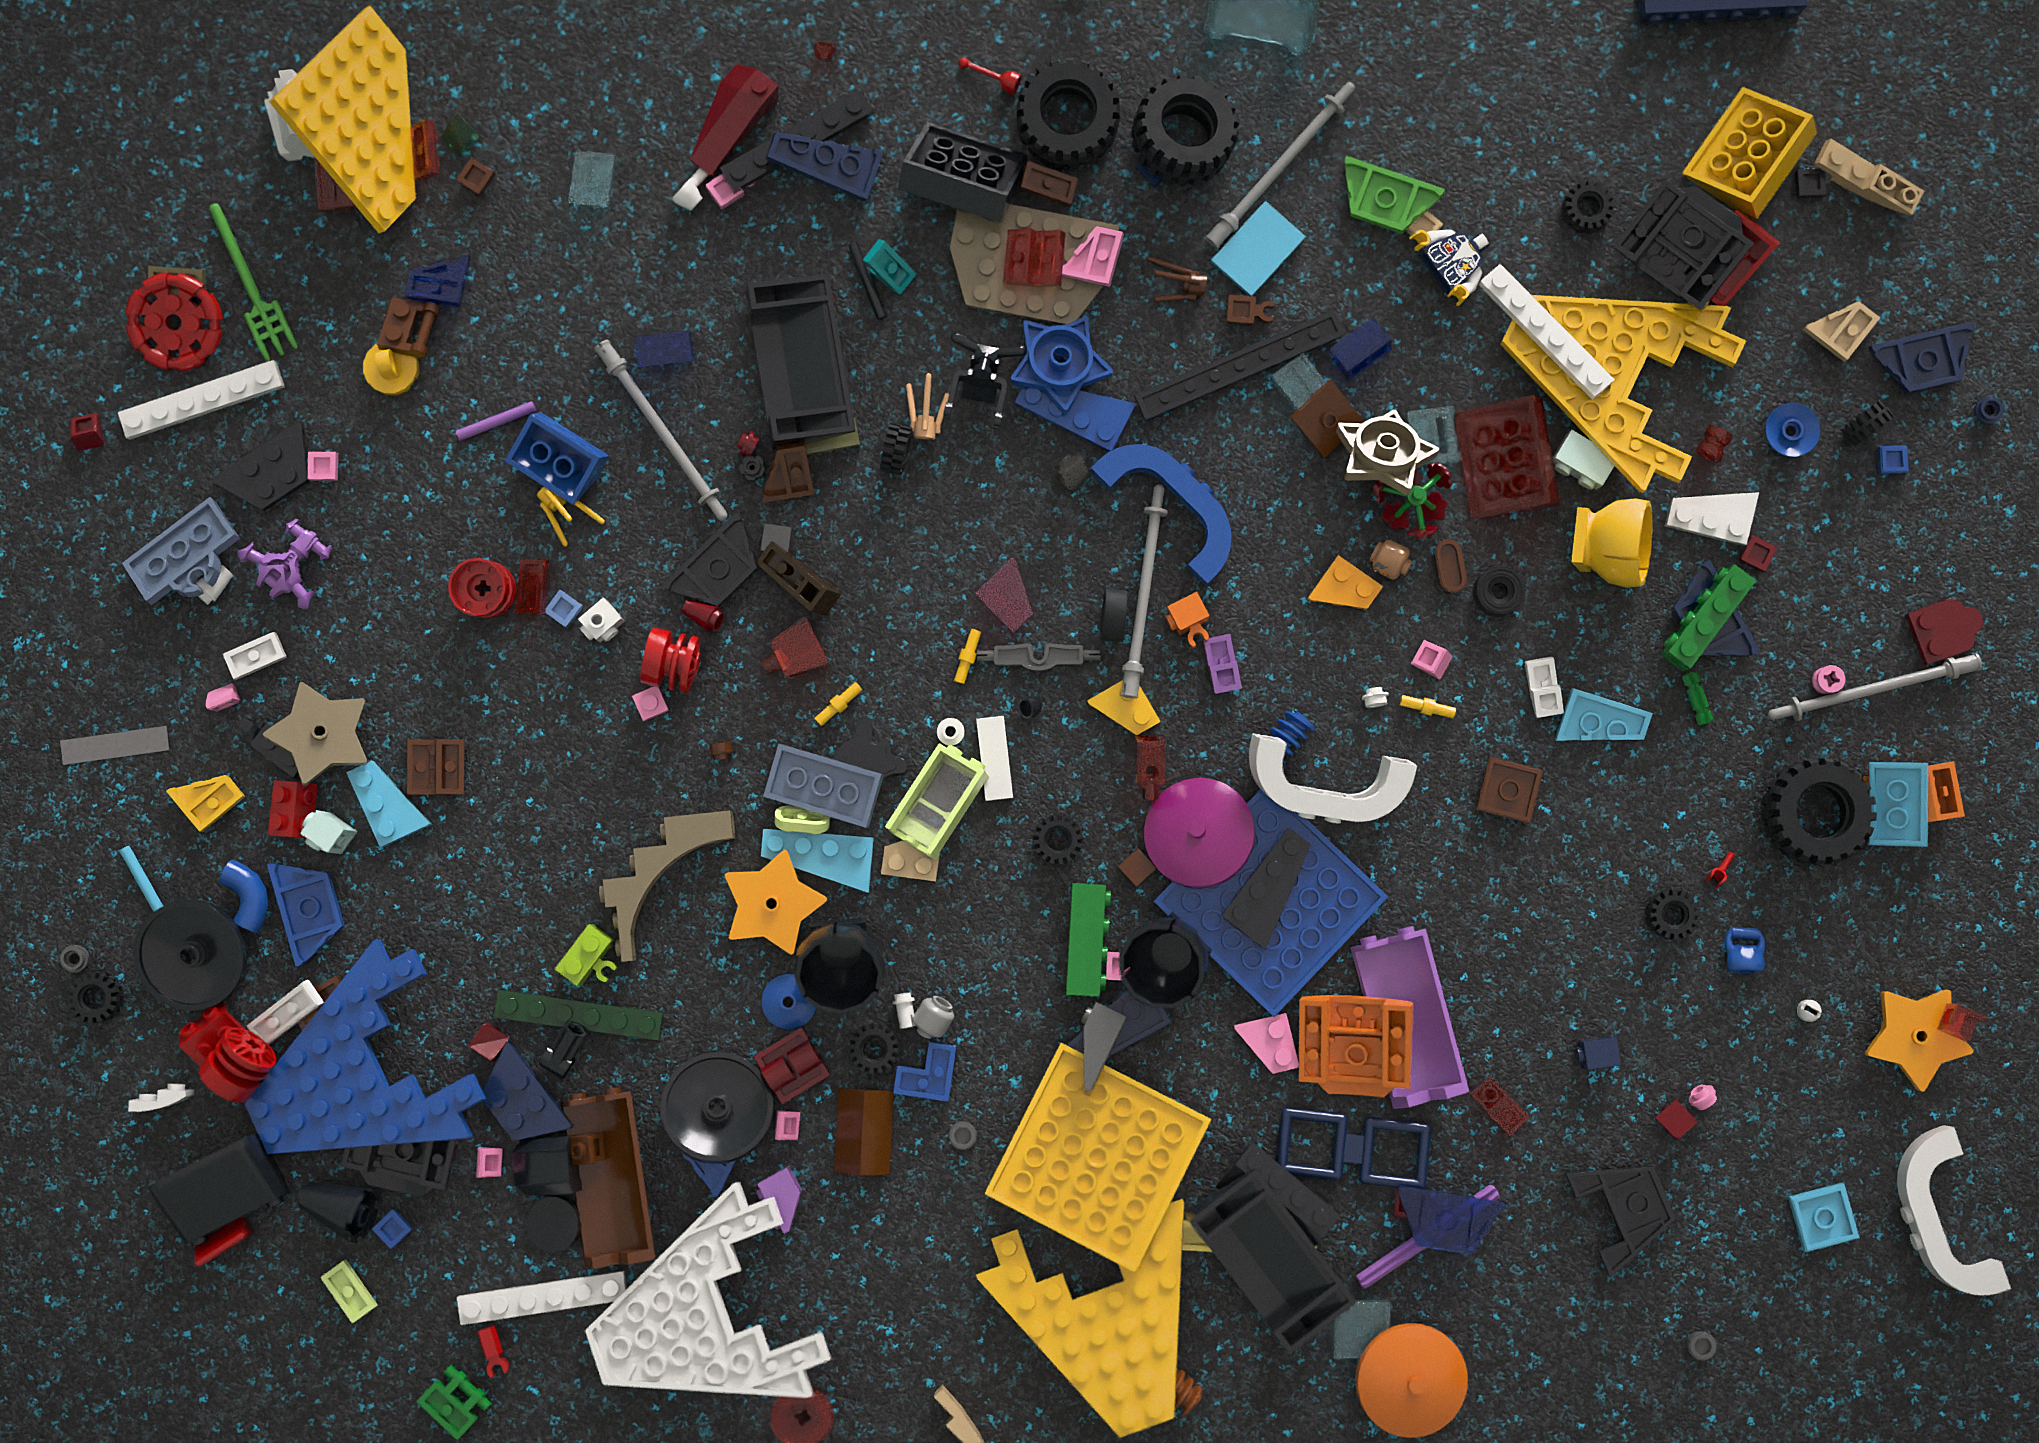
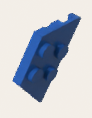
(307, 908)

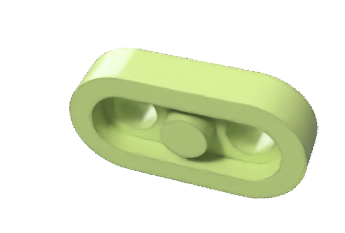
(797, 819)

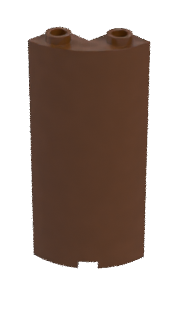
(613, 1190)

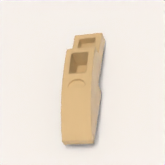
(1868, 180)

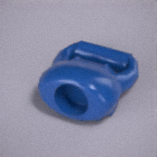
(1745, 958)

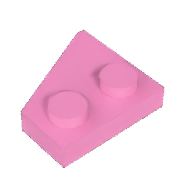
(1096, 257)
(1271, 1042)

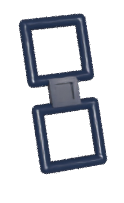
(1354, 1147)

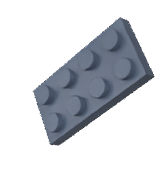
(823, 785)

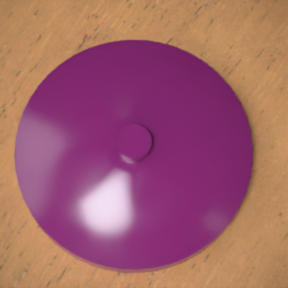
(1199, 833)

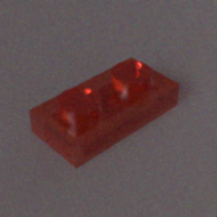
(424, 149)
(532, 586)

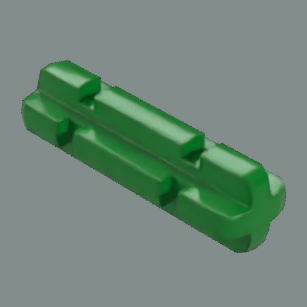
(1697, 698)

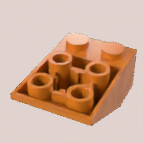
(1943, 792)

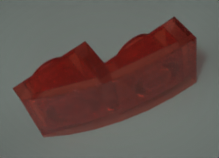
(1499, 1106)

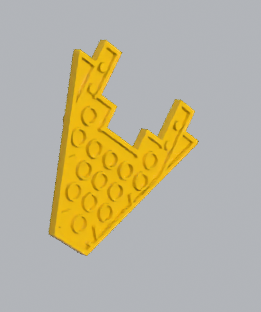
(1620, 339)
(1109, 1343)

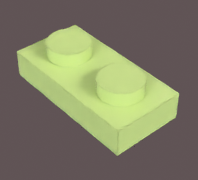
(349, 1291)

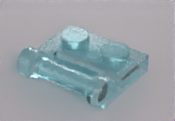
(1425, 426)

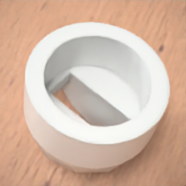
(1805, 1015)

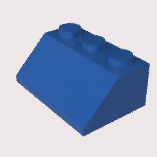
(556, 457)

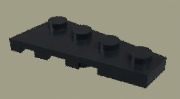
(1265, 893)

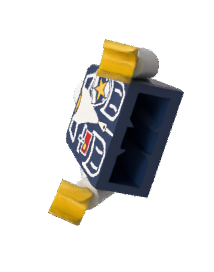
(1452, 260)

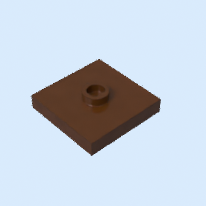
(1321, 415)
(1509, 790)

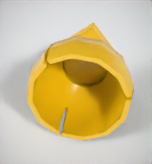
(1615, 542)

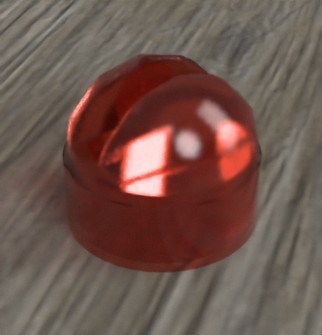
(824, 49)

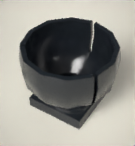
(1164, 962)
(839, 965)

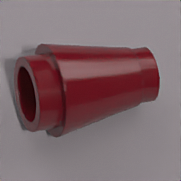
(704, 615)

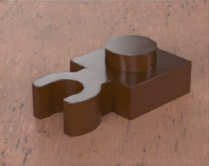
(1243, 310)

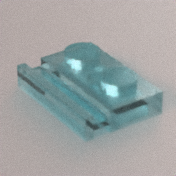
(592, 179)
(1298, 380)

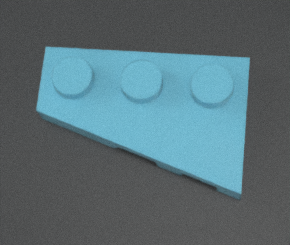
(1601, 719)

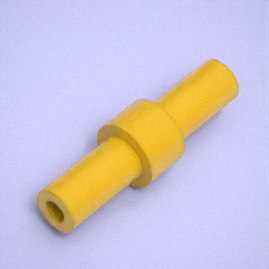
(967, 656)
(838, 704)
(1427, 706)

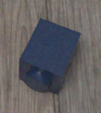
(1598, 1052)

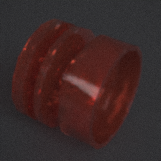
(790, 1428)

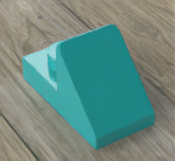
(889, 267)

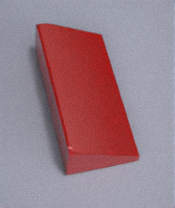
(222, 1241)

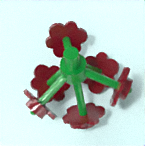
(1428, 507)

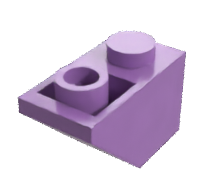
(787, 1193)

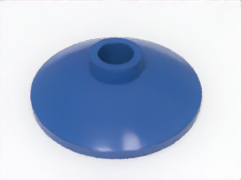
(1801, 420)
(777, 1012)

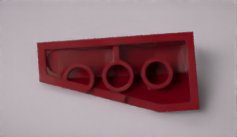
(735, 110)

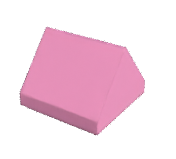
(786, 1125)
(489, 1162)

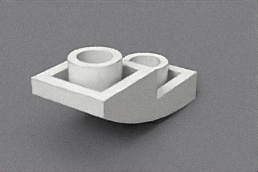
(166, 1097)

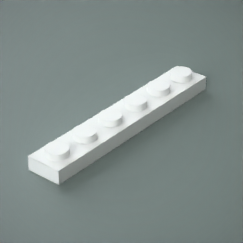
(1546, 332)
(201, 399)
(541, 1297)

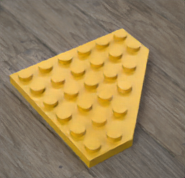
(356, 117)

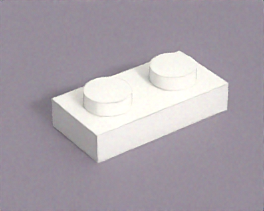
(254, 655)

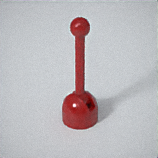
(1009, 80)

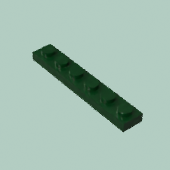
(589, 1015)

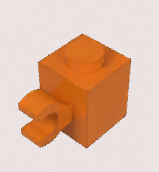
(1188, 616)

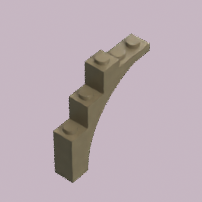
(682, 836)

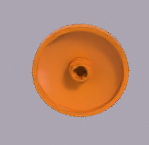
(1411, 1380)

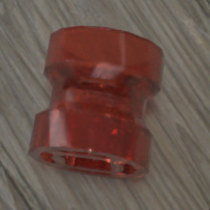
(1714, 443)

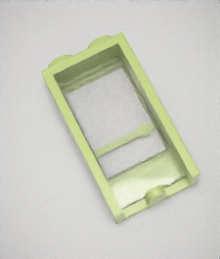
(937, 800)

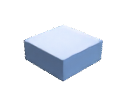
(563, 608)

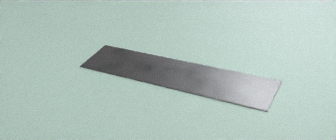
(114, 745)

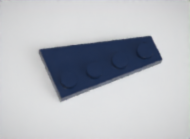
(834, 165)
(1140, 1022)

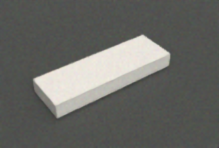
(995, 757)
(286, 1012)

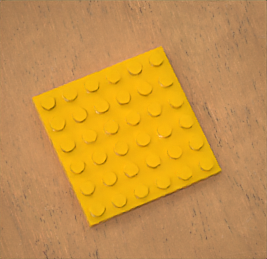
(1099, 1161)

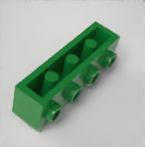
(1708, 617)

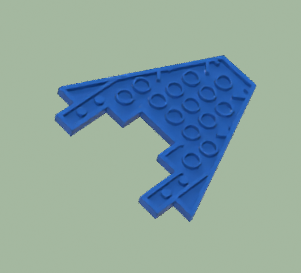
(331, 1085)

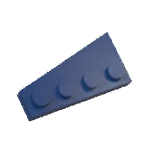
(1089, 417)

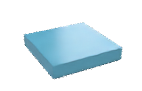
(1823, 1217)

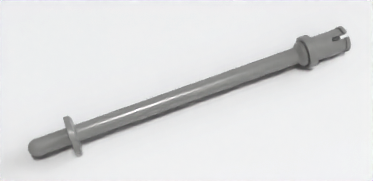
(1230, 221)
(617, 367)
(1133, 668)
(1951, 668)

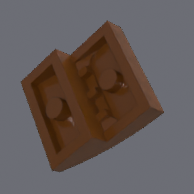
(435, 767)

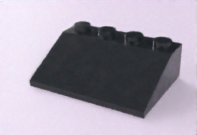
(962, 172)

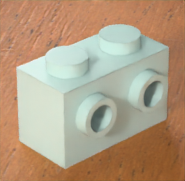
(327, 832)

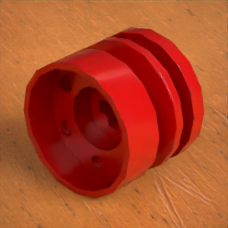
(466, 586)
(670, 660)
(237, 1065)

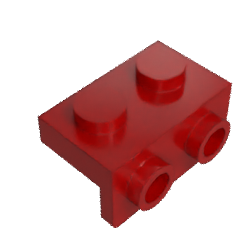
(290, 807)
(202, 1036)

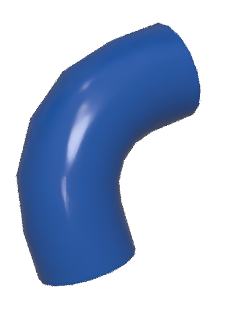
(251, 894)

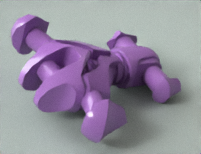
(282, 570)

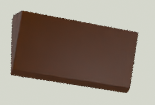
(864, 1131)

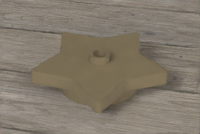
(1385, 451)
(318, 753)

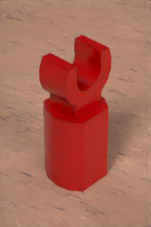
(492, 1349)

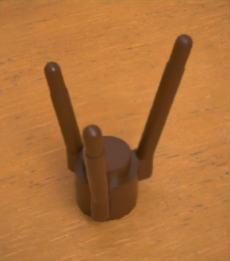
(1192, 281)

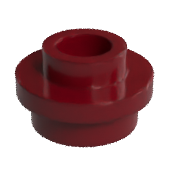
(747, 443)

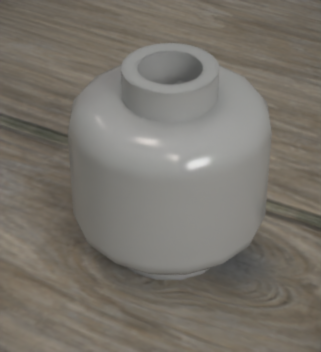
(933, 1017)

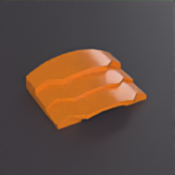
(1355, 1043)

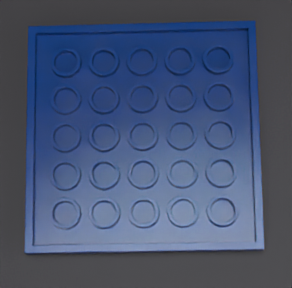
(1318, 917)

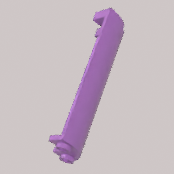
(1406, 971)

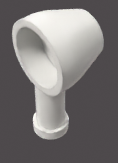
(689, 195)

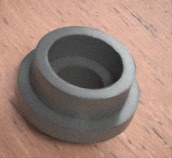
(66, 958)

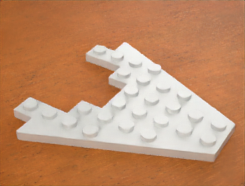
(675, 1326)

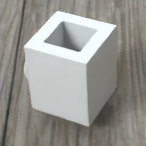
(601, 621)

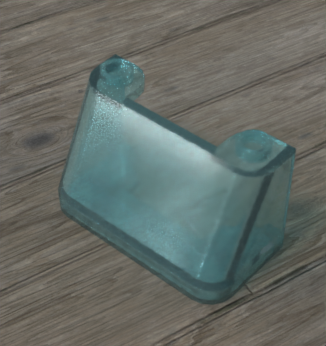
(1272, 21)

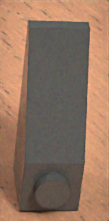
(1100, 1035)

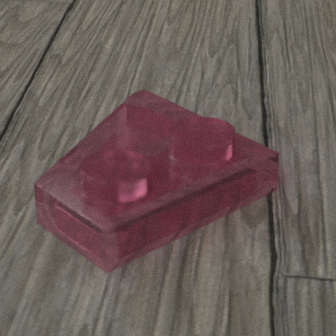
(1007, 597)

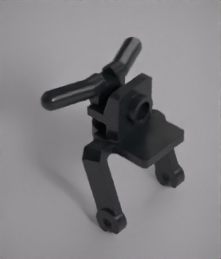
(981, 380)

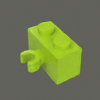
(587, 956)

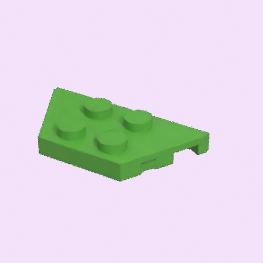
(1387, 196)

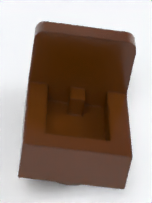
(587, 1148)

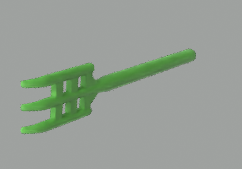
(260, 308)

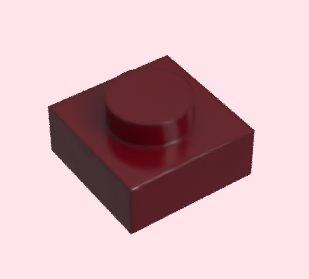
(1757, 553)

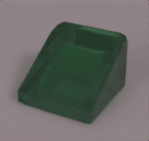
(459, 134)

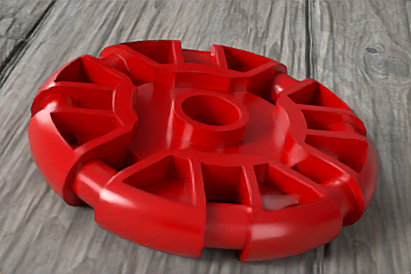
(158, 325)

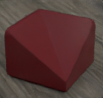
(489, 1041)

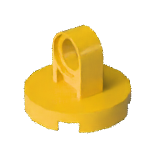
(390, 371)

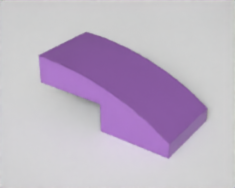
(1222, 664)

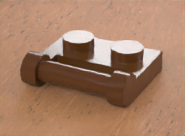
(400, 326)

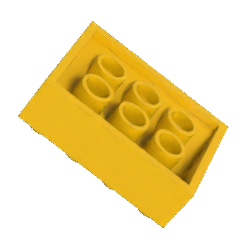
(1751, 151)

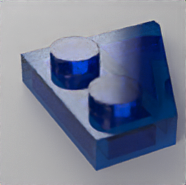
(440, 282)

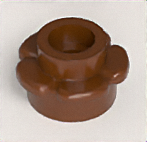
(721, 750)

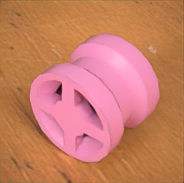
(1821, 679)

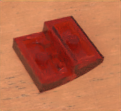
(1034, 257)

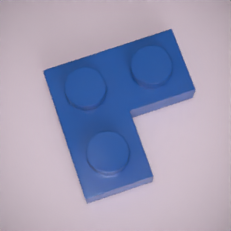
(934, 1080)

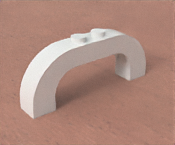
(1379, 799)
(1920, 1213)

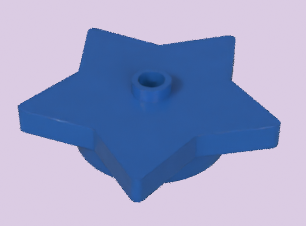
(1059, 343)

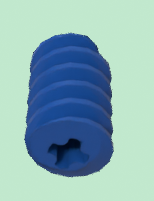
(1291, 730)

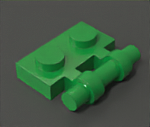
(448, 1408)

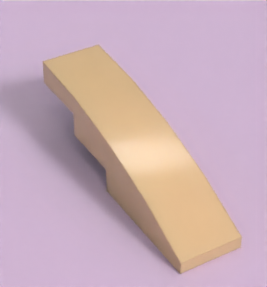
(959, 1421)

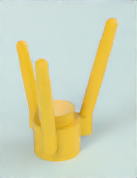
(555, 502)

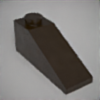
(798, 579)

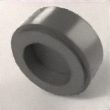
(962, 1135)
(1701, 1345)

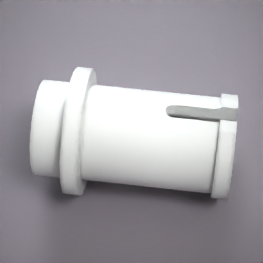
(904, 1009)

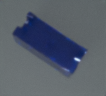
(664, 348)
(1360, 349)

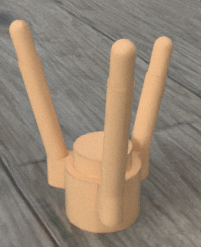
(925, 426)

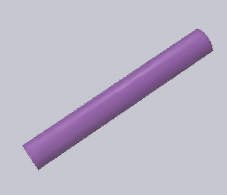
(496, 420)

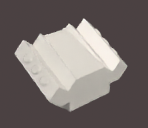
(287, 141)

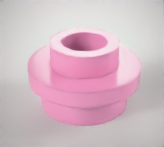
(1702, 1097)

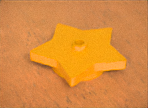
(793, 901)
(1898, 1039)

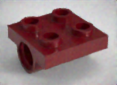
(791, 1065)

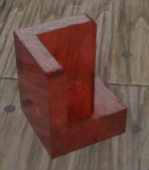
(1959, 1021)

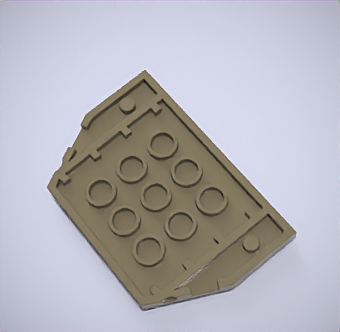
(979, 260)

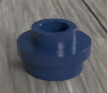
(1995, 406)

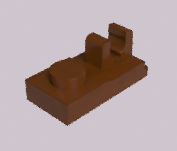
(1048, 183)

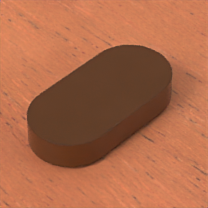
(1450, 566)

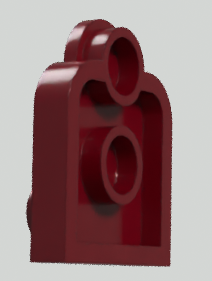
(1944, 629)

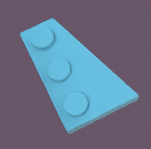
(385, 806)

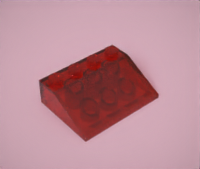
(1507, 458)

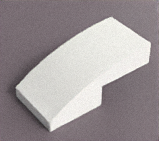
(1543, 687)

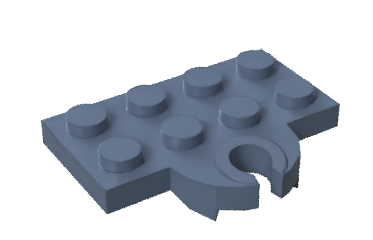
(183, 554)

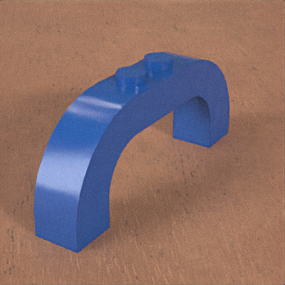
(1186, 488)

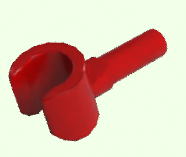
(1720, 872)

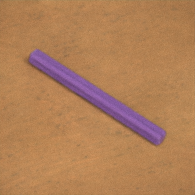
(1406, 1251)

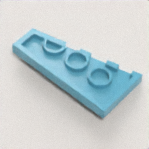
(826, 855)

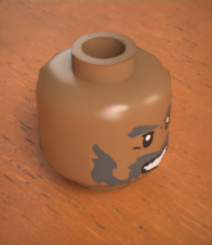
(1391, 559)

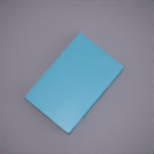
(1258, 249)
(1900, 803)

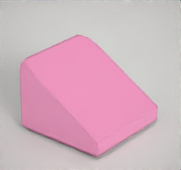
(1432, 659)
(222, 698)

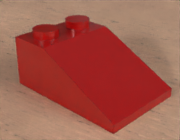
(1763, 246)

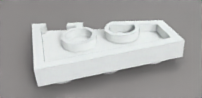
(1714, 516)

